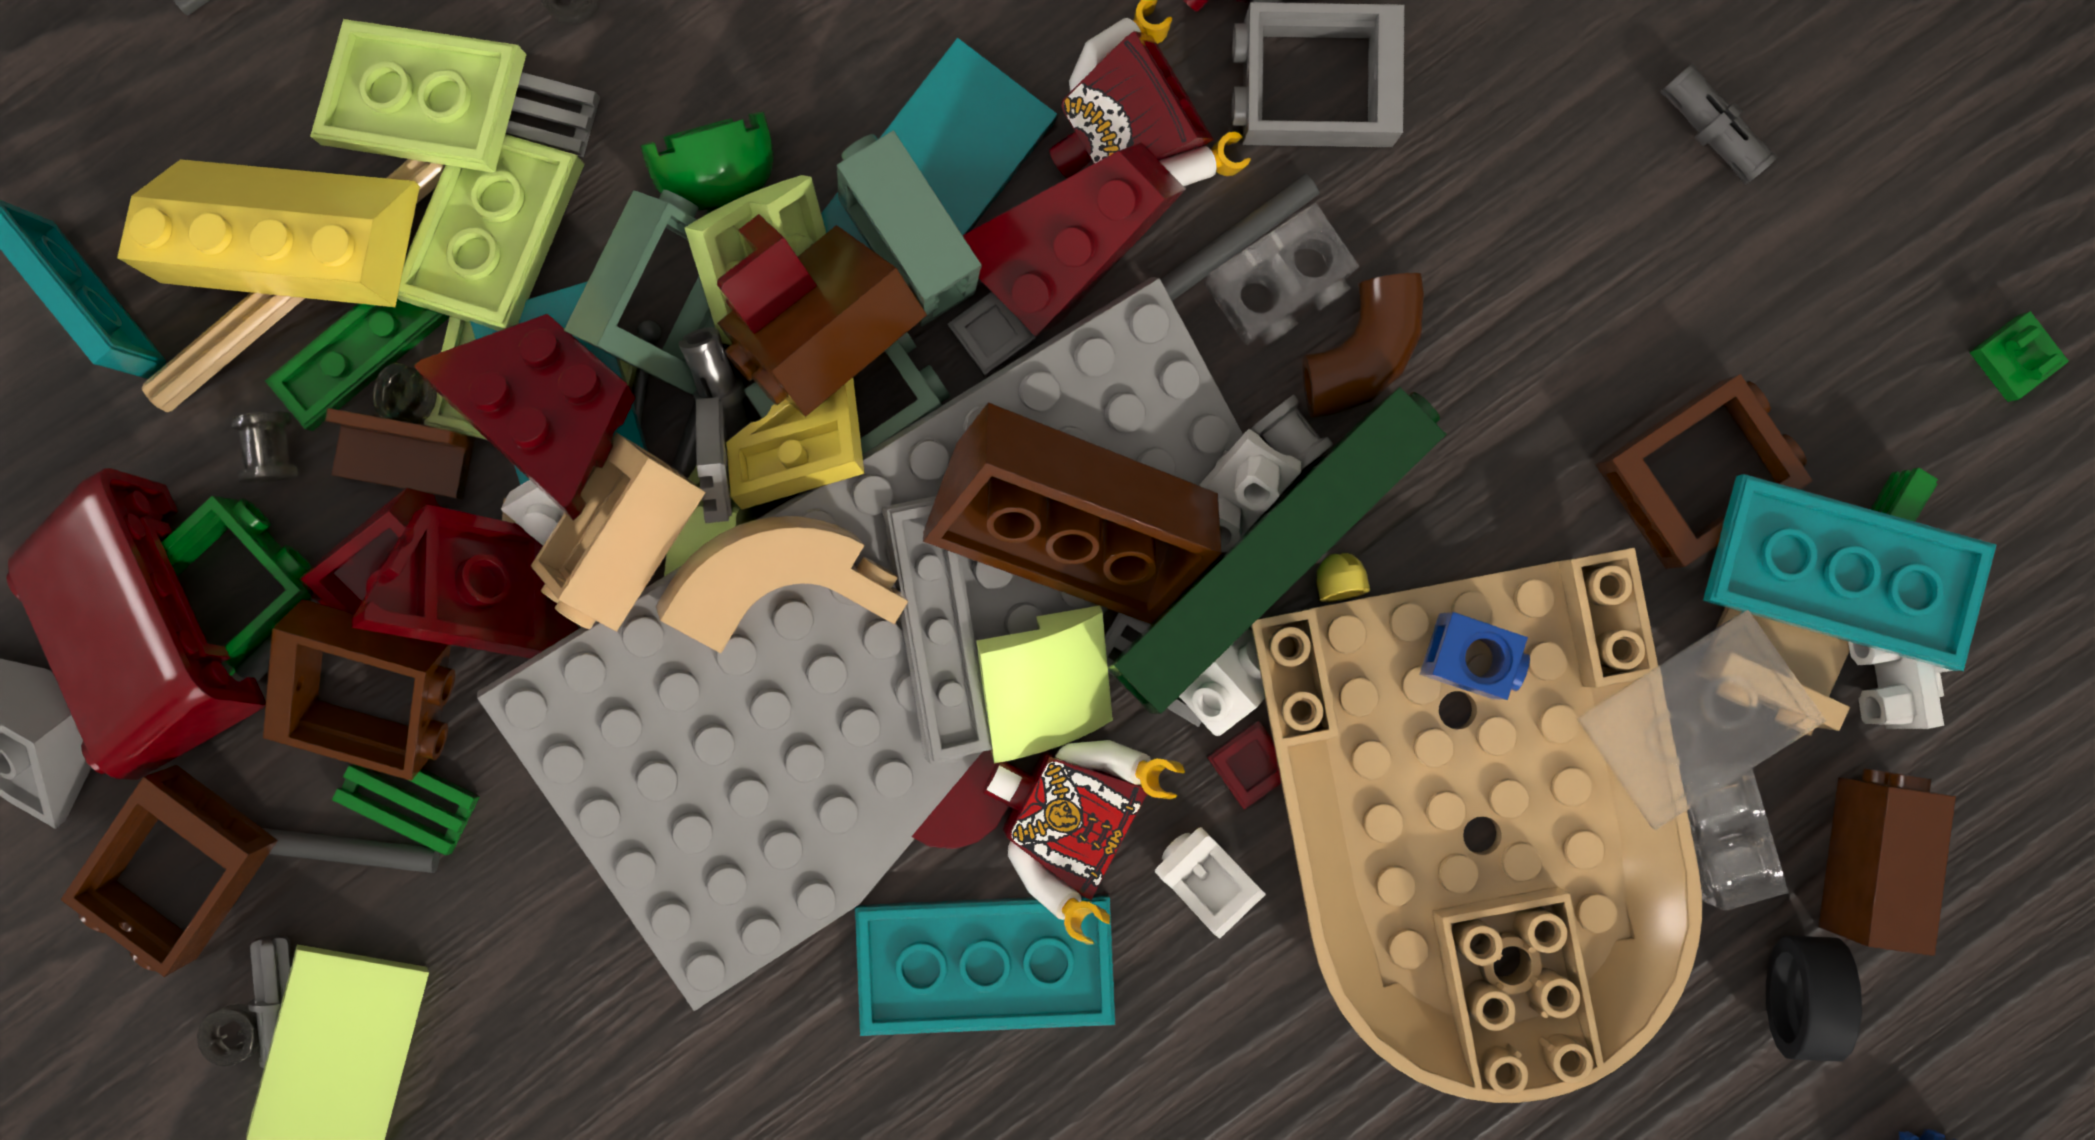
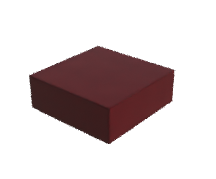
(1247, 764)

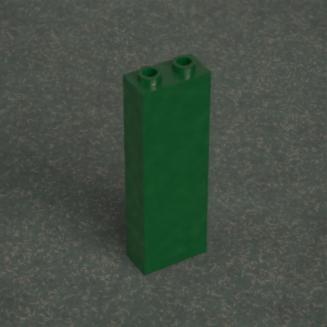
(1277, 550)

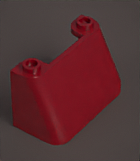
(123, 628)

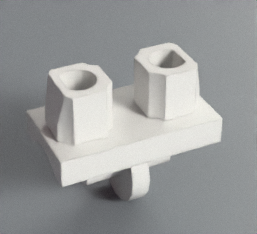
(1248, 483)
(1905, 691)

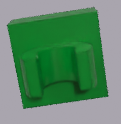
(2019, 356)

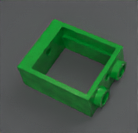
(250, 527)

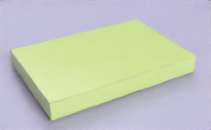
(419, 95)
(489, 234)
(337, 1047)

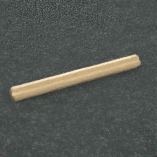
(246, 322)

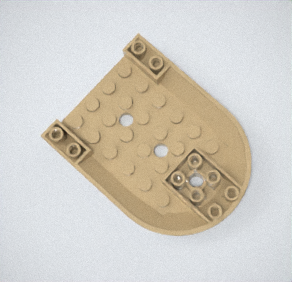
(1575, 870)

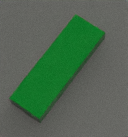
(349, 358)

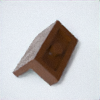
(401, 454)

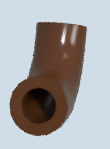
(1374, 353)

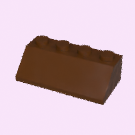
(1073, 515)

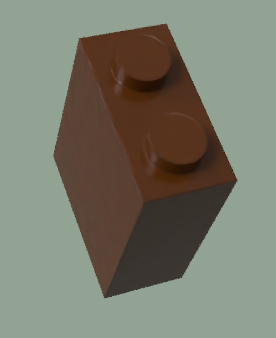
(831, 330)
(1887, 862)

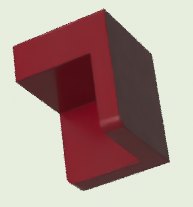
(766, 279)

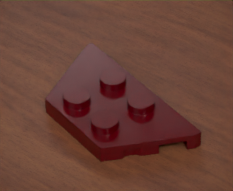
(537, 402)
(464, 586)

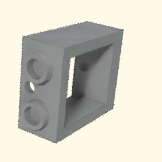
(1378, 22)

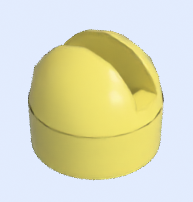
(1341, 578)

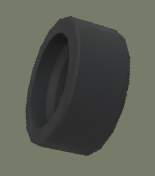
(1813, 998)

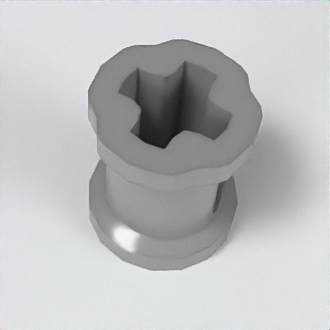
(1291, 433)

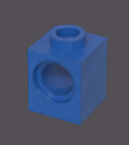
(1448, 649)

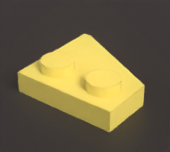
(795, 452)

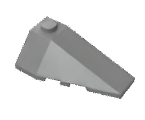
(38, 744)

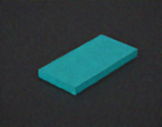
(966, 134)
(1850, 572)
(980, 967)

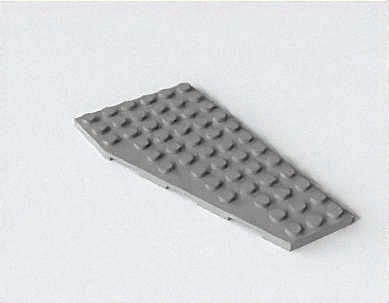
(786, 775)

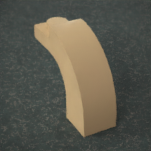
(765, 554)

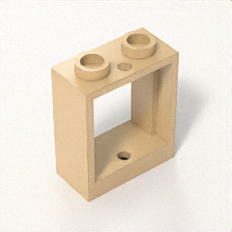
(619, 540)

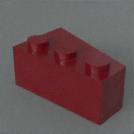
(1070, 236)

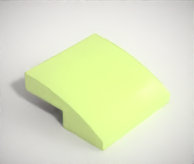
(719, 246)
(1046, 683)

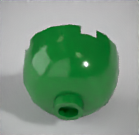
(713, 161)

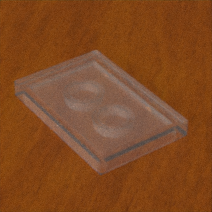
(1701, 719)

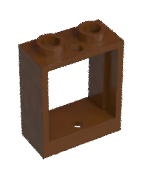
(1648, 502)
(304, 722)
(201, 820)

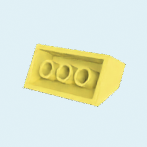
(272, 231)

